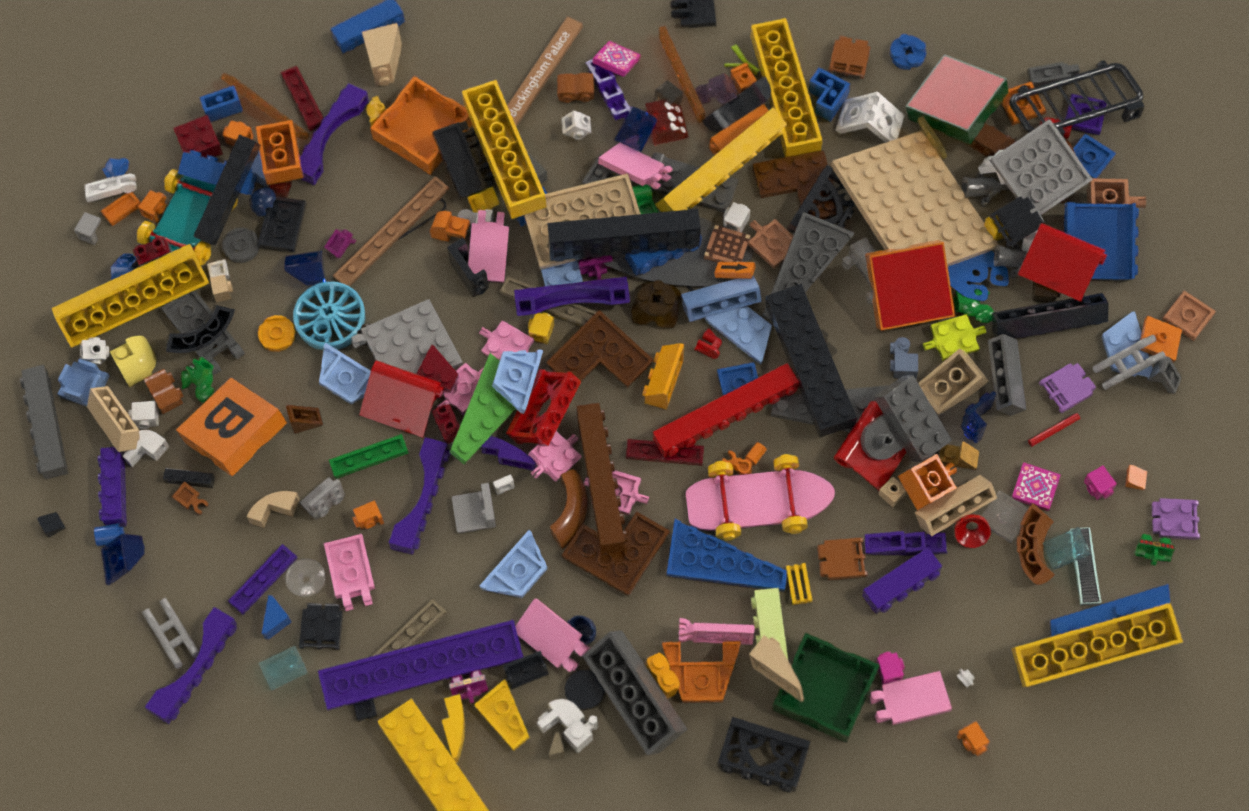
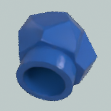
(116, 167)

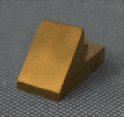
(961, 456)

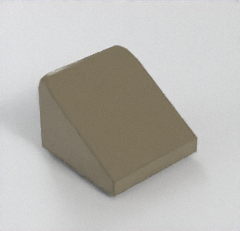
(556, 749)

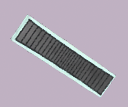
(1087, 575)

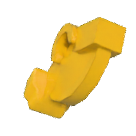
(375, 109)

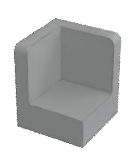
(86, 228)

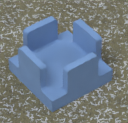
(78, 380)

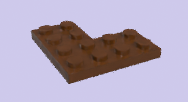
(794, 175)
(601, 343)
(623, 567)

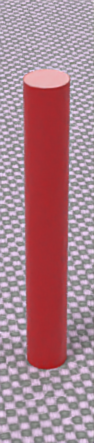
(1054, 429)

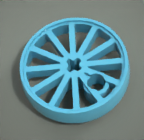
(328, 315)

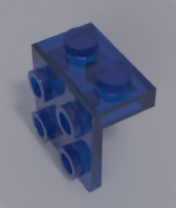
(972, 422)

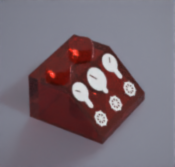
(670, 122)

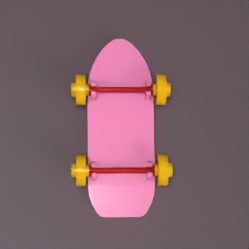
(757, 499)

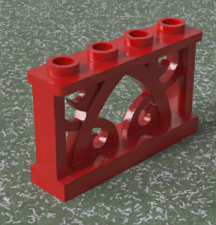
(544, 388)

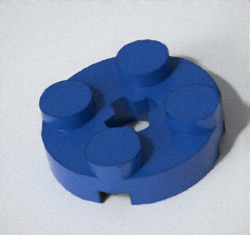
(911, 43)

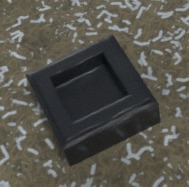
(365, 710)

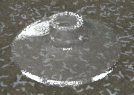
(300, 570)

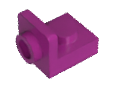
(339, 242)

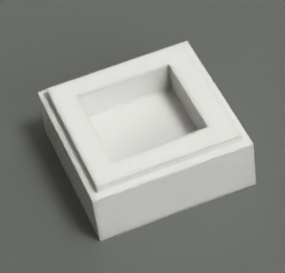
(218, 268)
(503, 484)

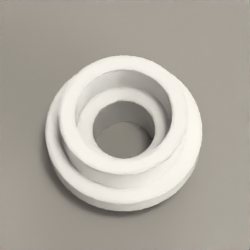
(966, 677)

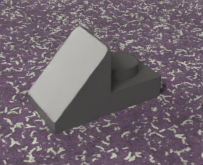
(1166, 372)

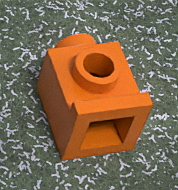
(742, 77)
(153, 205)
(367, 516)
(974, 739)

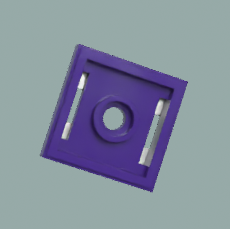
(1090, 126)

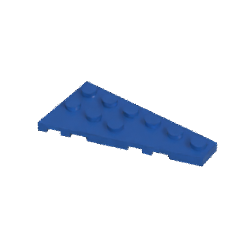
(713, 560)
(1111, 610)

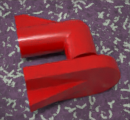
(706, 349)

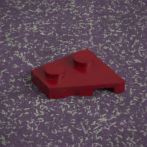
(438, 369)

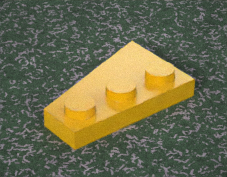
(502, 714)

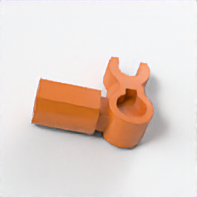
(744, 466)

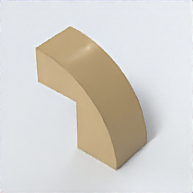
(281, 502)

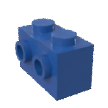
(221, 103)

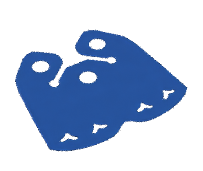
(962, 272)

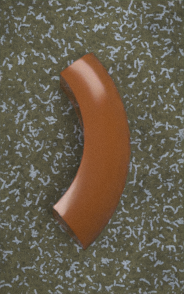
(575, 510)
(1030, 545)

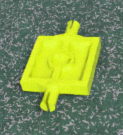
(954, 335)

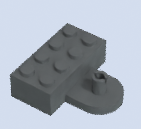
(905, 423)

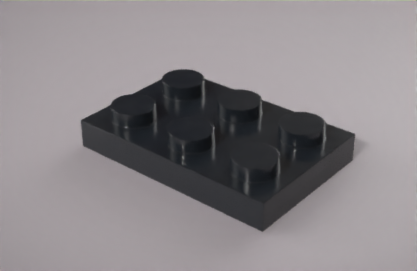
(282, 225)

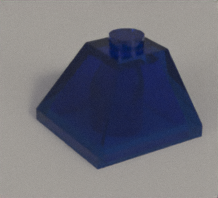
(635, 128)
(306, 267)
(121, 556)

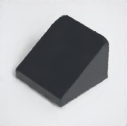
(51, 524)

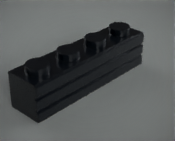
(192, 478)

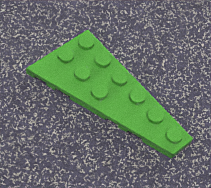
(483, 415)

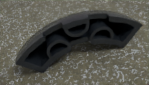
(739, 107)
(203, 335)

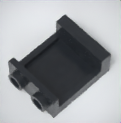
(458, 256)

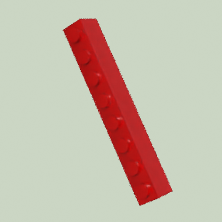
(725, 410)

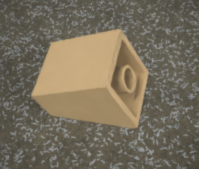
(383, 51)

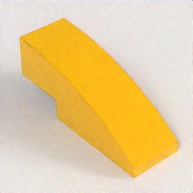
(455, 725)

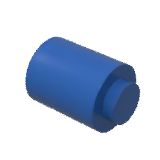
(107, 533)

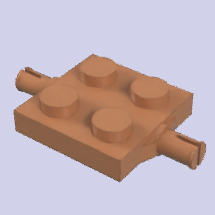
(770, 242)

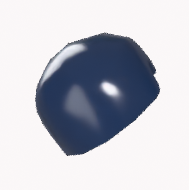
(261, 200)
(585, 627)

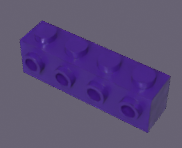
(112, 487)
(902, 581)

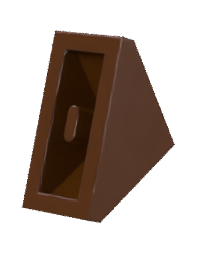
(303, 418)

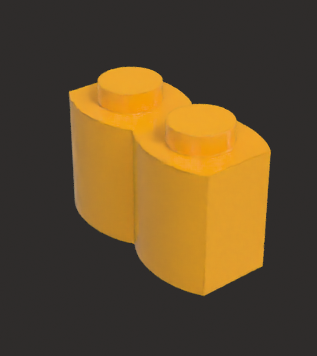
(664, 677)

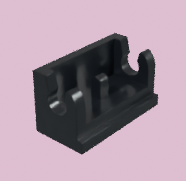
(525, 670)

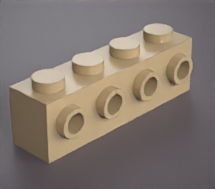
(113, 419)
(955, 505)

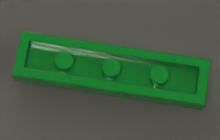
(368, 456)

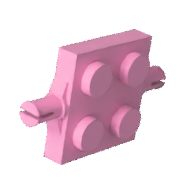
(505, 339)
(463, 388)
(556, 457)
(628, 491)

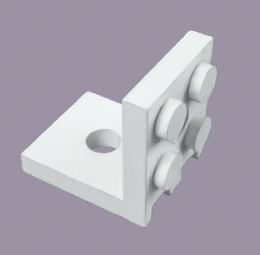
(870, 112)

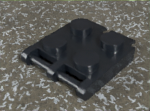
(1017, 219)
(321, 626)

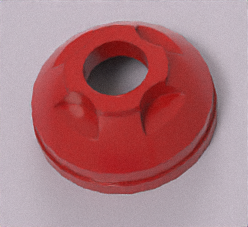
(975, 537)

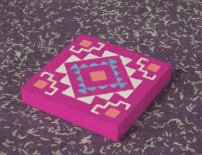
(616, 58)
(1036, 486)

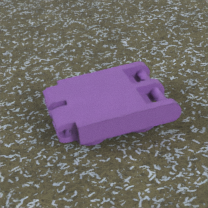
(1068, 386)
(1175, 518)

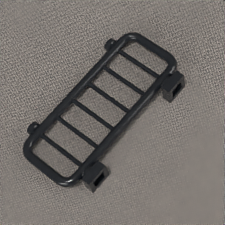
(1132, 108)

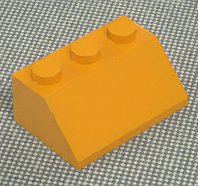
(664, 375)

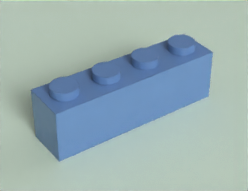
(720, 298)

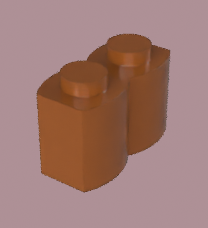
(575, 87)
(163, 391)

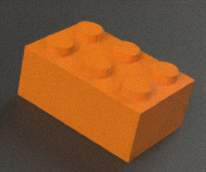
(279, 152)

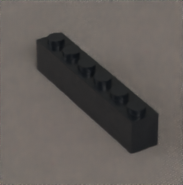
(227, 190)
(1051, 316)

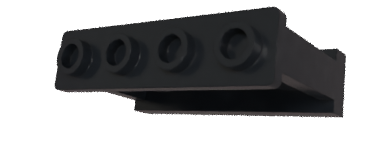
(823, 184)
(789, 742)

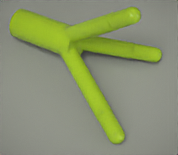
(738, 52)

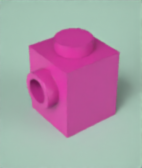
(1100, 483)
(890, 667)

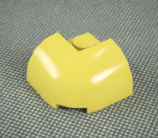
(135, 359)

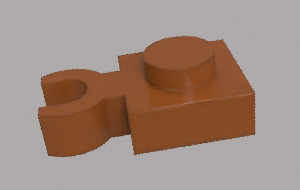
(188, 496)

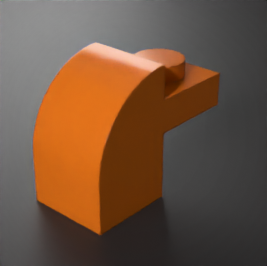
(447, 225)

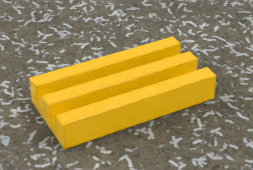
(796, 568)

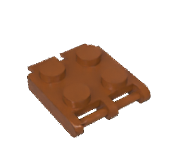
(850, 57)
(841, 559)

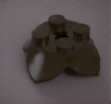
(664, 313)

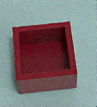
(198, 136)

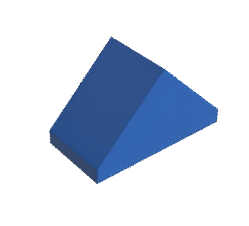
(274, 619)

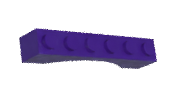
(349, 105)
(604, 291)
(407, 531)
(168, 700)

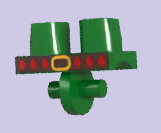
(1154, 550)

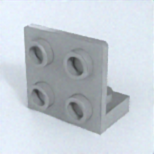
(323, 498)
(474, 510)

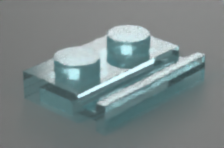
(1066, 548)
(283, 668)

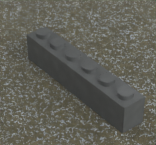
(44, 422)

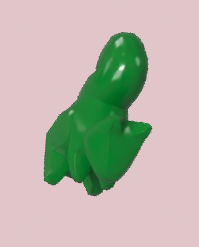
(972, 307)
(201, 376)

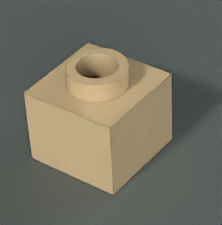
(221, 288)
(889, 496)

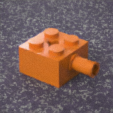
(928, 481)

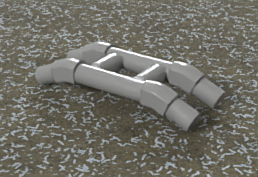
(1126, 373)
(173, 622)

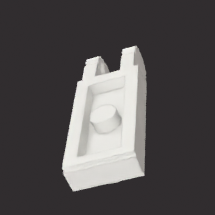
(110, 187)

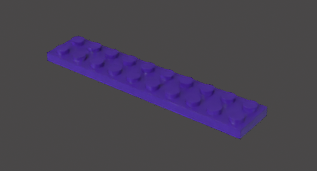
(420, 665)

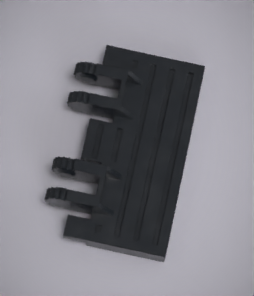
(696, 12)
(462, 159)

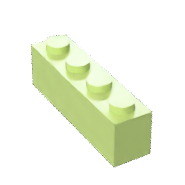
(769, 616)

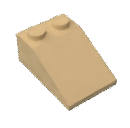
(952, 381)
(772, 663)

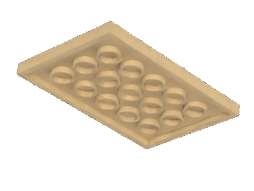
(588, 201)

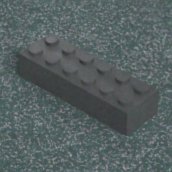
(634, 692)

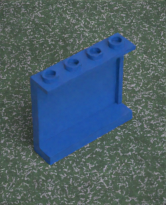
(1109, 228)

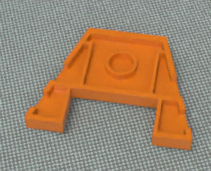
(702, 679)

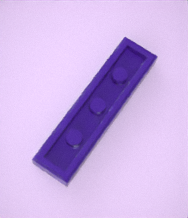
(262, 579)

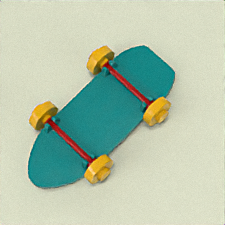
(181, 215)

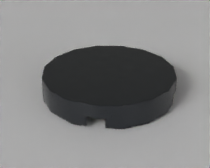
(584, 690)

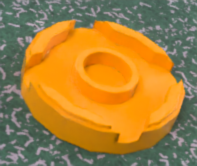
(276, 333)

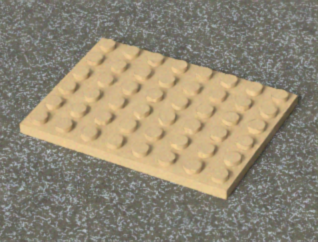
(913, 198)

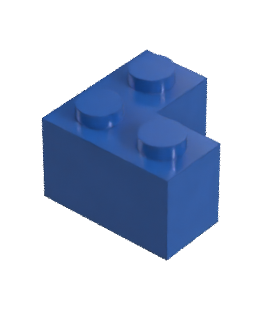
(831, 93)

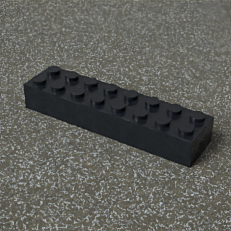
(624, 234)
(810, 360)

